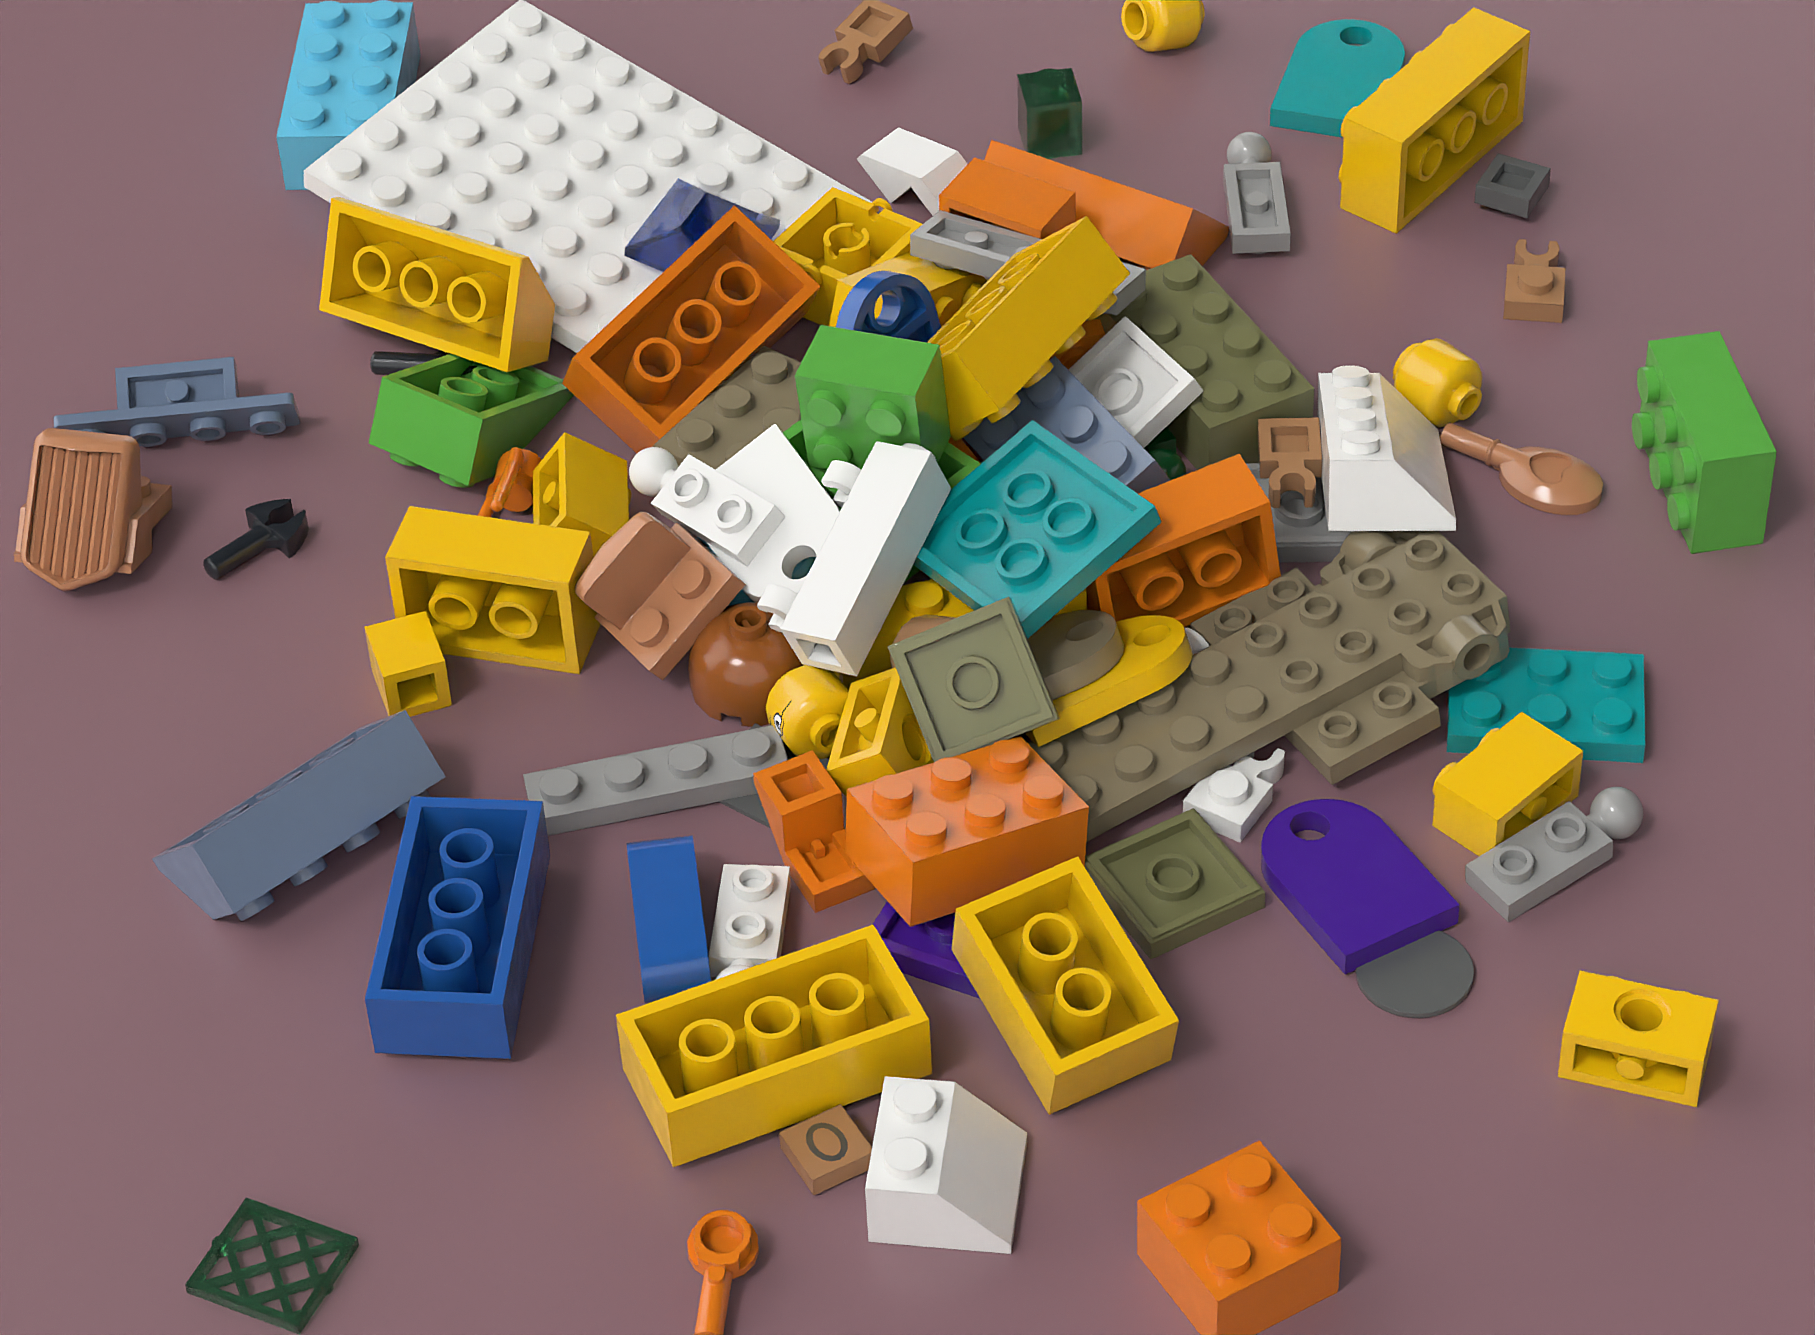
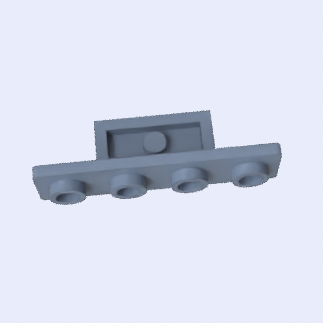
(184, 401)

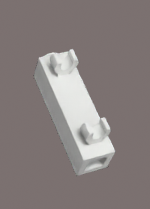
(864, 557)

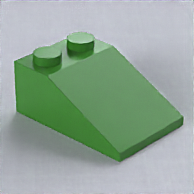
(464, 421)

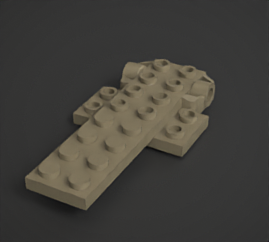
(1325, 665)

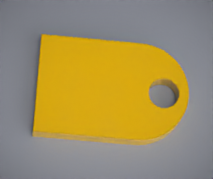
(1152, 658)

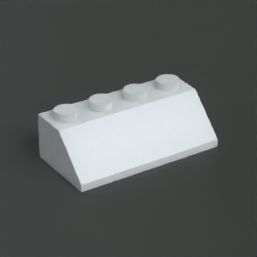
(1379, 457)

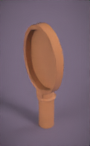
(1533, 474)

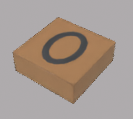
(826, 1149)

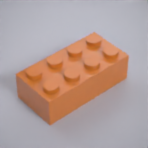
(690, 331)

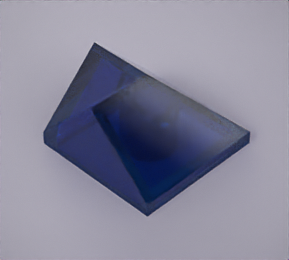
(681, 220)

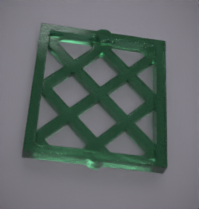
(252, 1305)

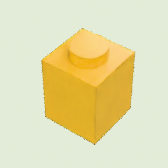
(408, 665)

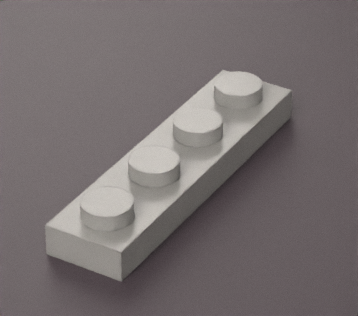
(984, 248)
(653, 780)

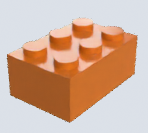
(1204, 553)
(963, 828)

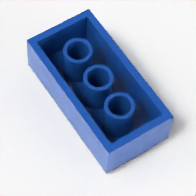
(458, 928)

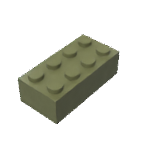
(1225, 354)

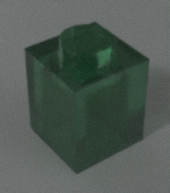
(1050, 113)

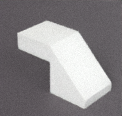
(913, 162)

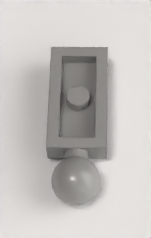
(1255, 197)
(1553, 852)

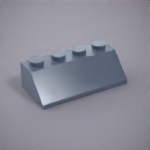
(302, 818)

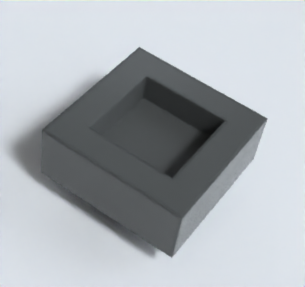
(1512, 185)

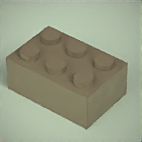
(738, 411)

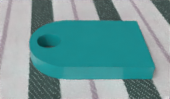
(1332, 76)

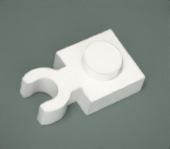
(1236, 794)

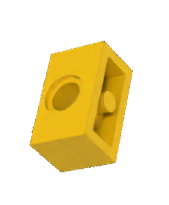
(876, 733)
(1637, 1038)

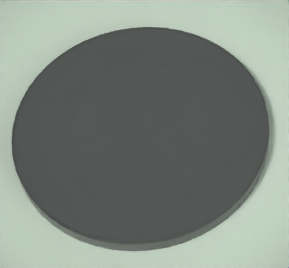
(1419, 978)

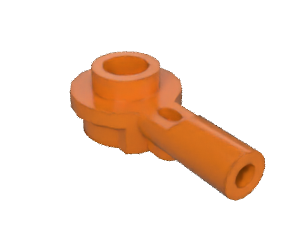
(720, 1250)

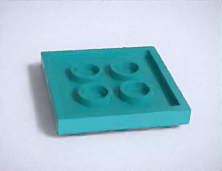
(1033, 528)

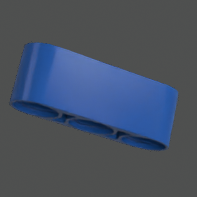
(668, 916)

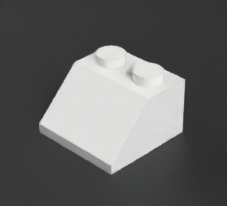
(943, 1169)

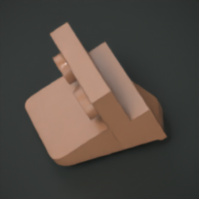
(87, 508)
(656, 590)

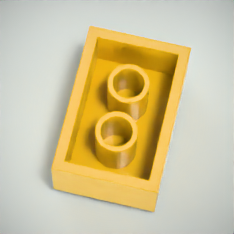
(495, 587)
(1064, 985)

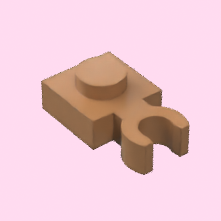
(866, 33)
(1534, 285)
(1290, 457)

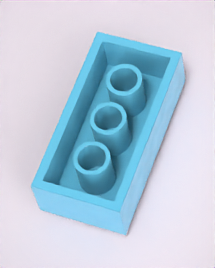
(342, 73)

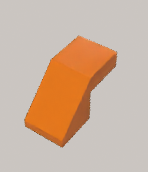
(809, 830)

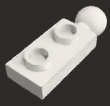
(706, 502)
(749, 917)

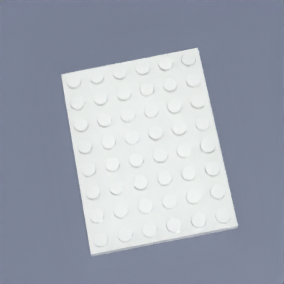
(556, 157)

